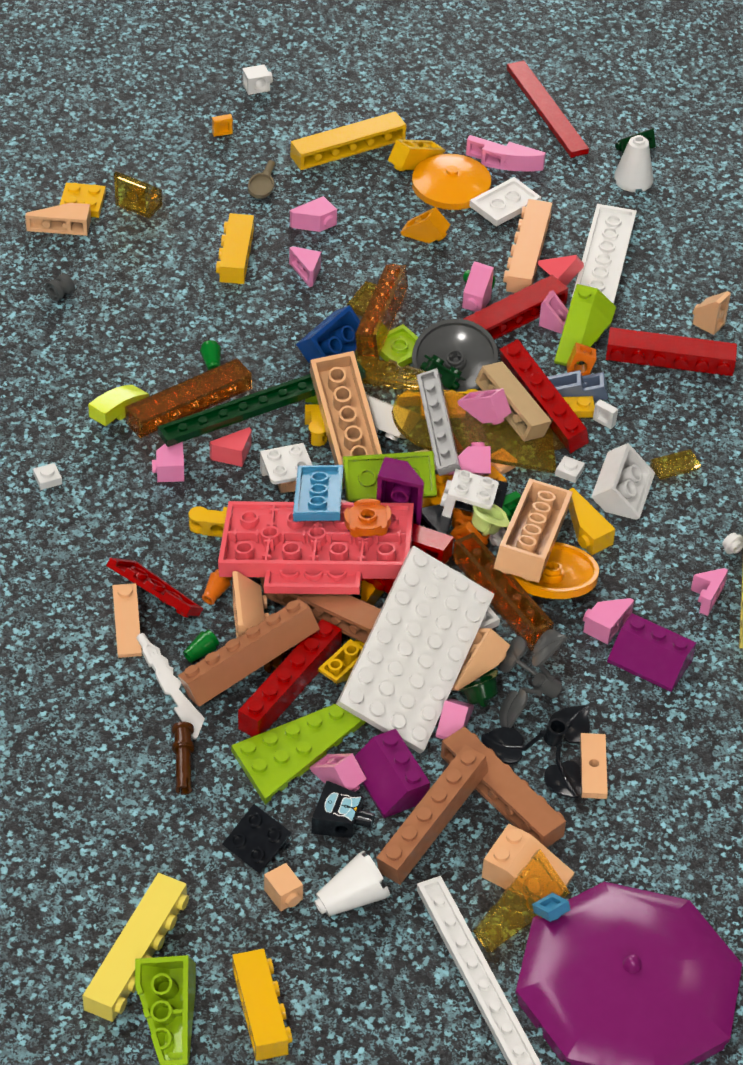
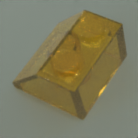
(136, 195)

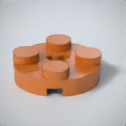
(359, 525)

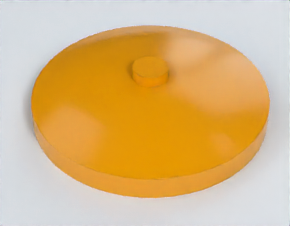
(450, 181)
(566, 575)

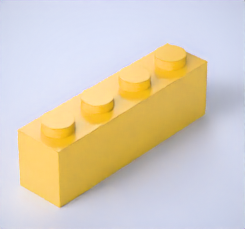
(236, 248)
(260, 1004)

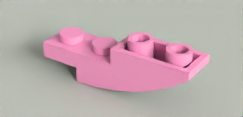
(509, 157)

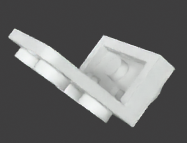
(283, 462)
(468, 489)

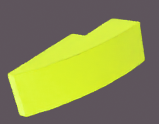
(113, 403)

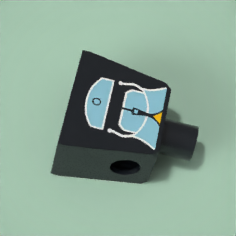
(340, 812)

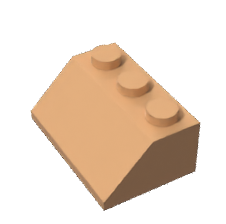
(247, 603)

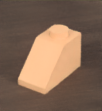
(712, 312)

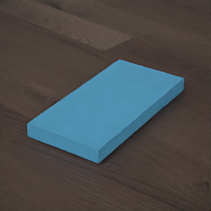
(318, 493)

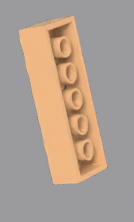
(344, 406)
(533, 530)

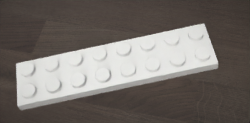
(606, 249)

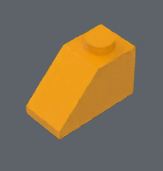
(427, 226)

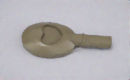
(262, 183)

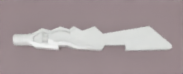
(170, 684)

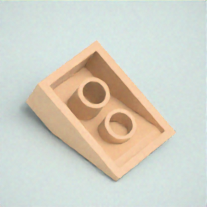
(512, 853)

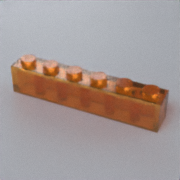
(381, 310)
(188, 397)
(509, 597)

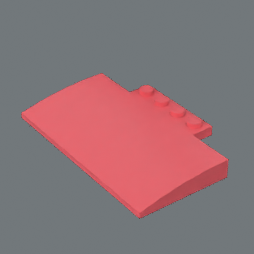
(310, 555)

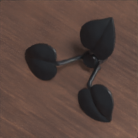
(563, 724)

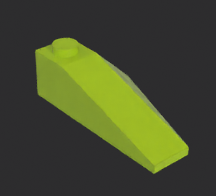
(585, 322)
(168, 1001)

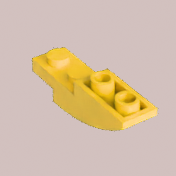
(341, 663)

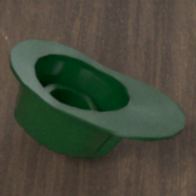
(482, 689)

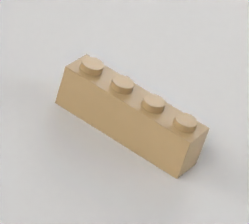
(526, 416)

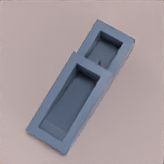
(575, 385)

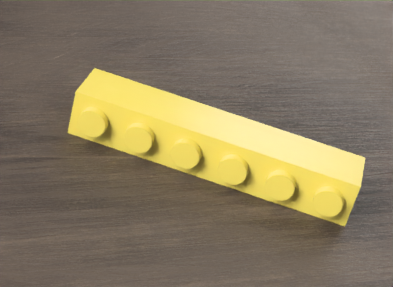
(139, 939)

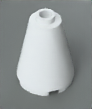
(635, 166)
(352, 887)

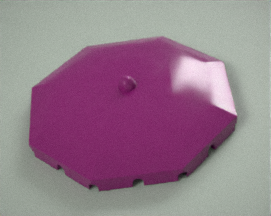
(629, 980)

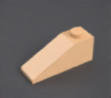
(60, 219)
(126, 620)
(485, 654)

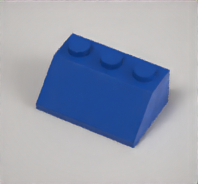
(331, 336)

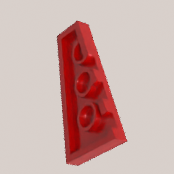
(155, 585)

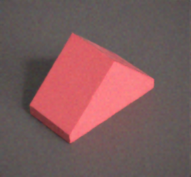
(562, 268)
(231, 448)

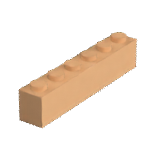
(528, 245)

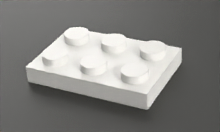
(503, 201)

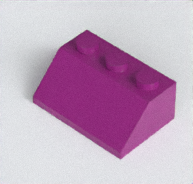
(400, 484)
(652, 652)
(391, 774)

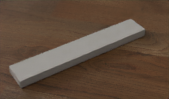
(438, 422)

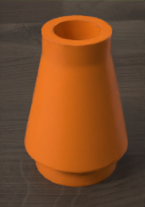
(215, 587)

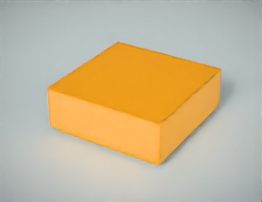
(222, 125)

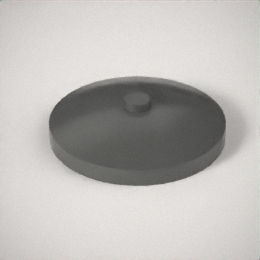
(459, 345)

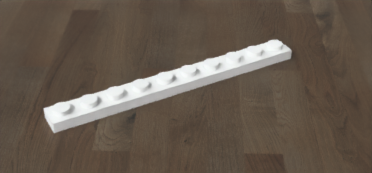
(476, 973)

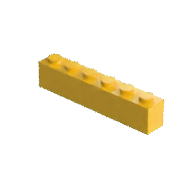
(347, 140)

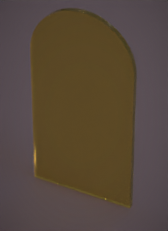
(505, 443)

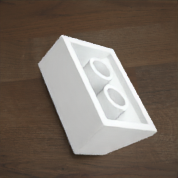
(383, 418)
(623, 483)

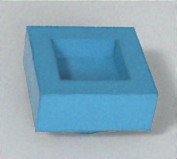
(551, 907)

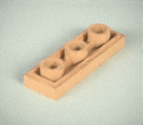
(593, 766)

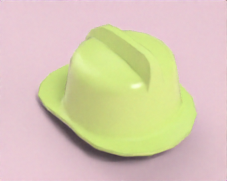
(489, 520)

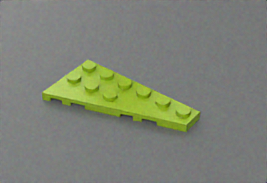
(290, 749)

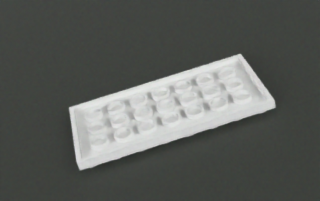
(416, 649)

